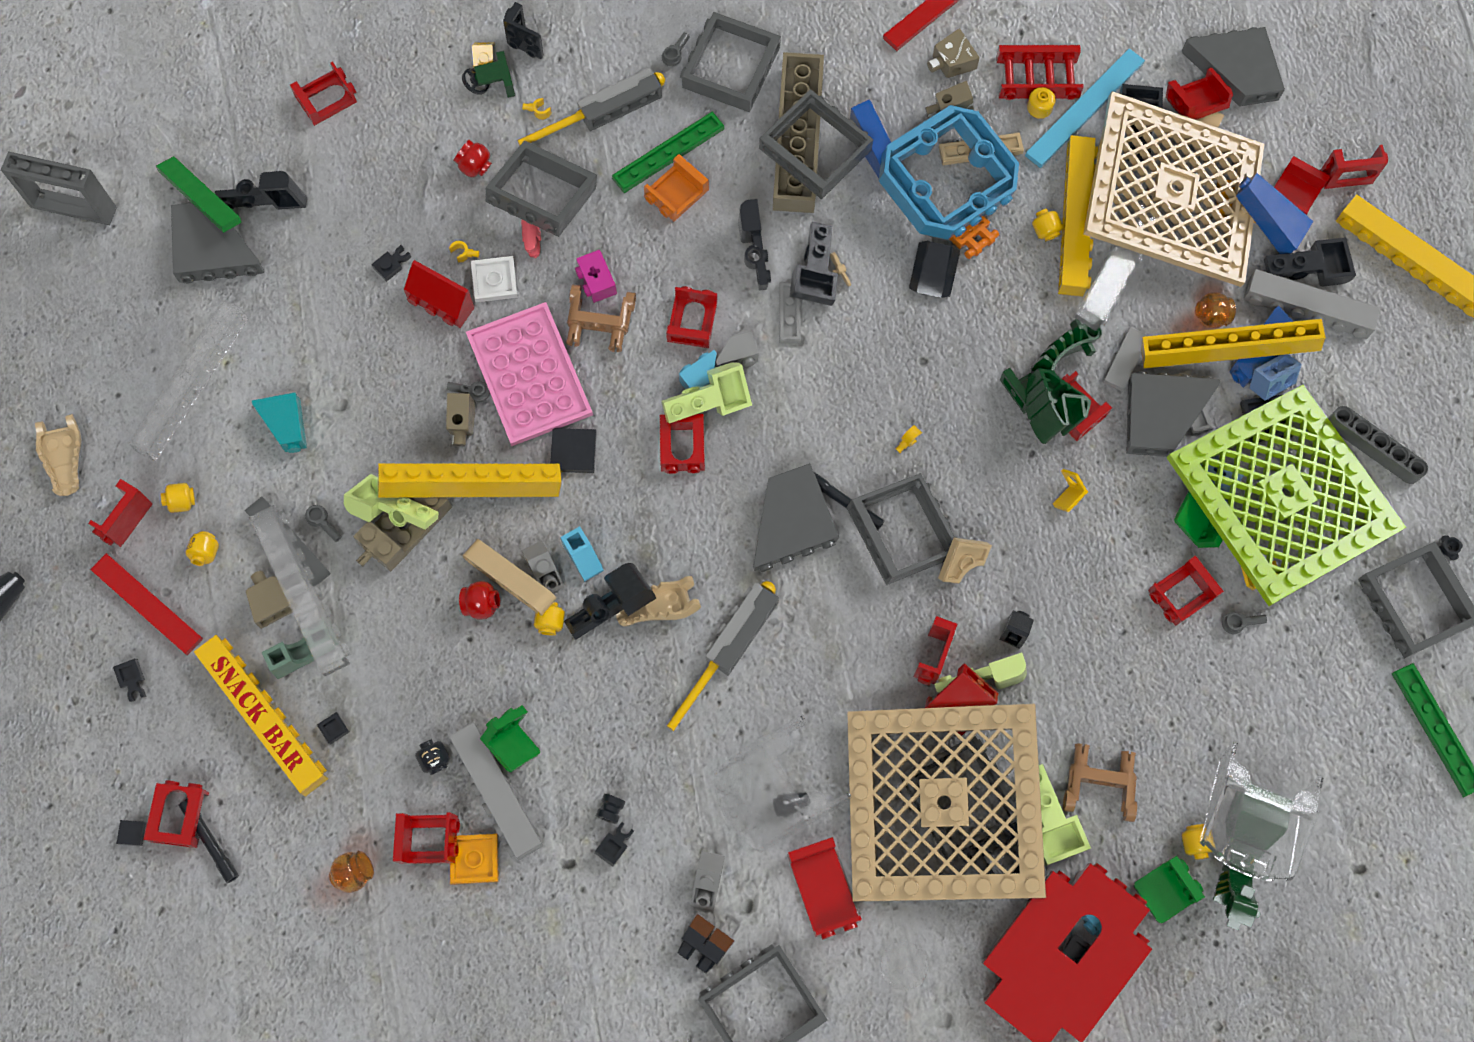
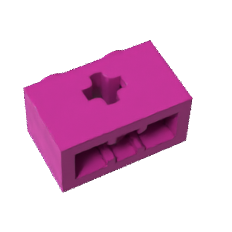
(595, 265)

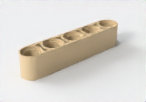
(509, 577)

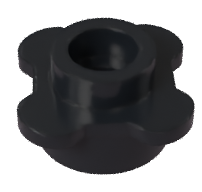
(1455, 545)

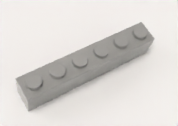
(1312, 303)
(496, 792)

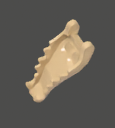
(60, 455)
(670, 604)

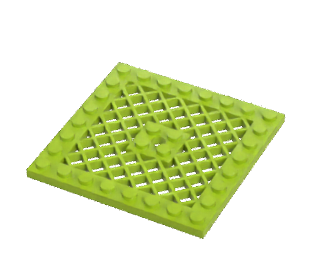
(1300, 408)

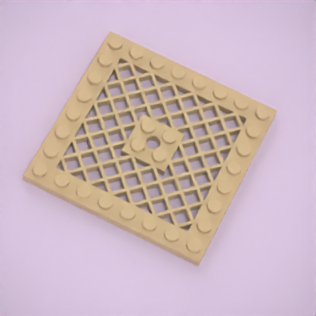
(1105, 225)
(865, 883)

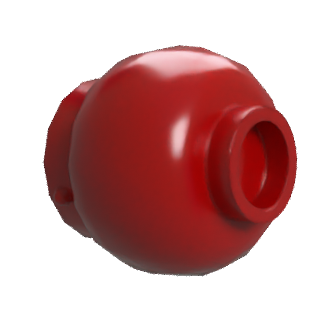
(473, 159)
(479, 600)

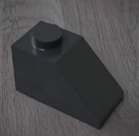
(1017, 629)

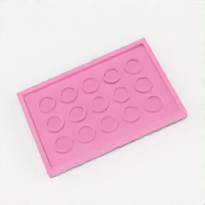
(529, 374)

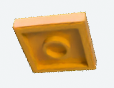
(476, 860)

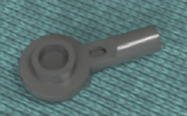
(671, 55)
(477, 390)
(317, 516)
(1234, 622)

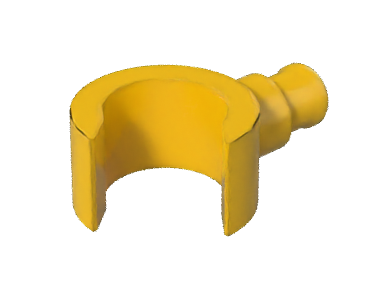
(532, 107)
(467, 252)
(908, 438)

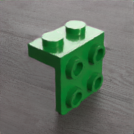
(1196, 524)
(508, 740)
(1169, 889)

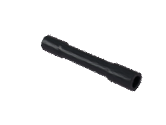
(843, 499)
(222, 863)

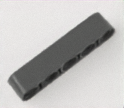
(1387, 444)
(317, 568)

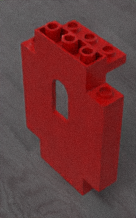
(1045, 988)

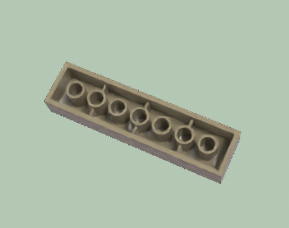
(799, 75)

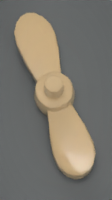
(839, 268)

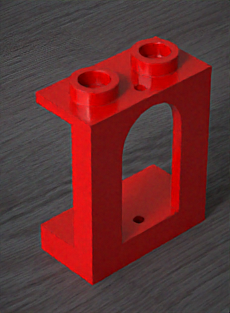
(334, 77)
(1336, 166)
(692, 337)
(697, 461)
(1201, 577)
(187, 837)
(403, 838)

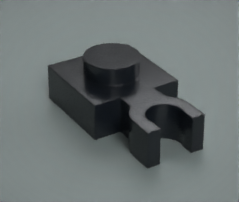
(389, 265)
(129, 676)
(612, 846)

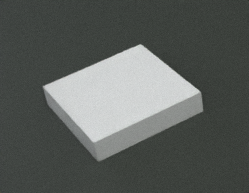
(494, 279)

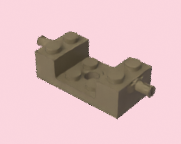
(390, 543)

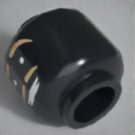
(432, 757)

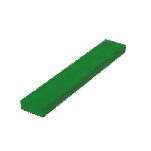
(665, 153)
(198, 194)
(1436, 727)

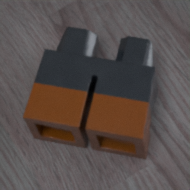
(712, 951)

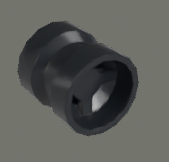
(610, 808)

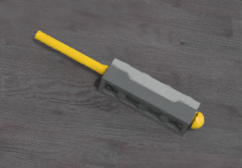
(610, 103)
(733, 640)

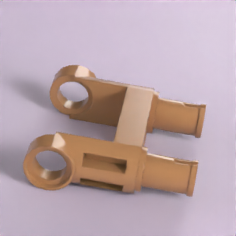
(613, 324)
(1124, 779)

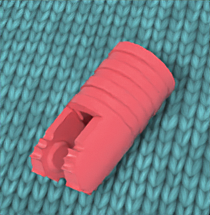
(531, 237)

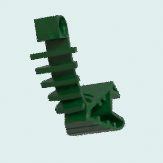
(1050, 400)
(1237, 894)

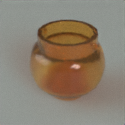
(1215, 310)
(351, 871)

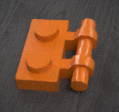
(968, 236)

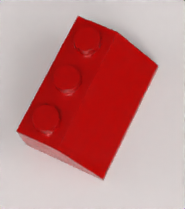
(438, 295)

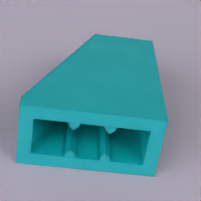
(284, 419)

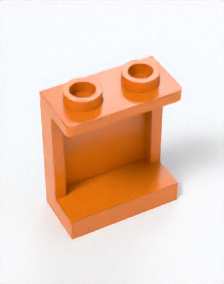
(677, 189)

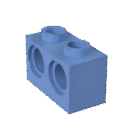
(1275, 376)

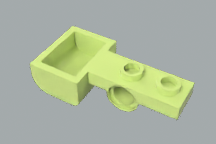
(726, 392)
(364, 503)
(1004, 673)
(1060, 835)

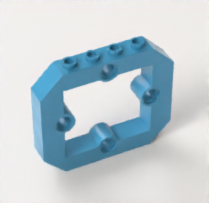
(979, 138)

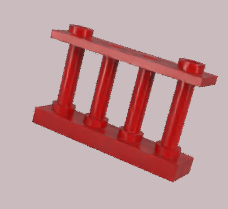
(1039, 54)

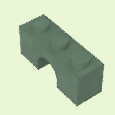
(285, 658)

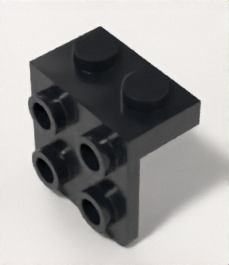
(520, 36)

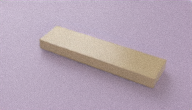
(958, 151)

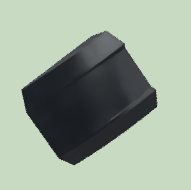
(934, 269)

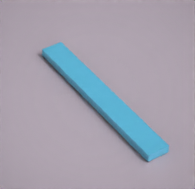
(1084, 108)

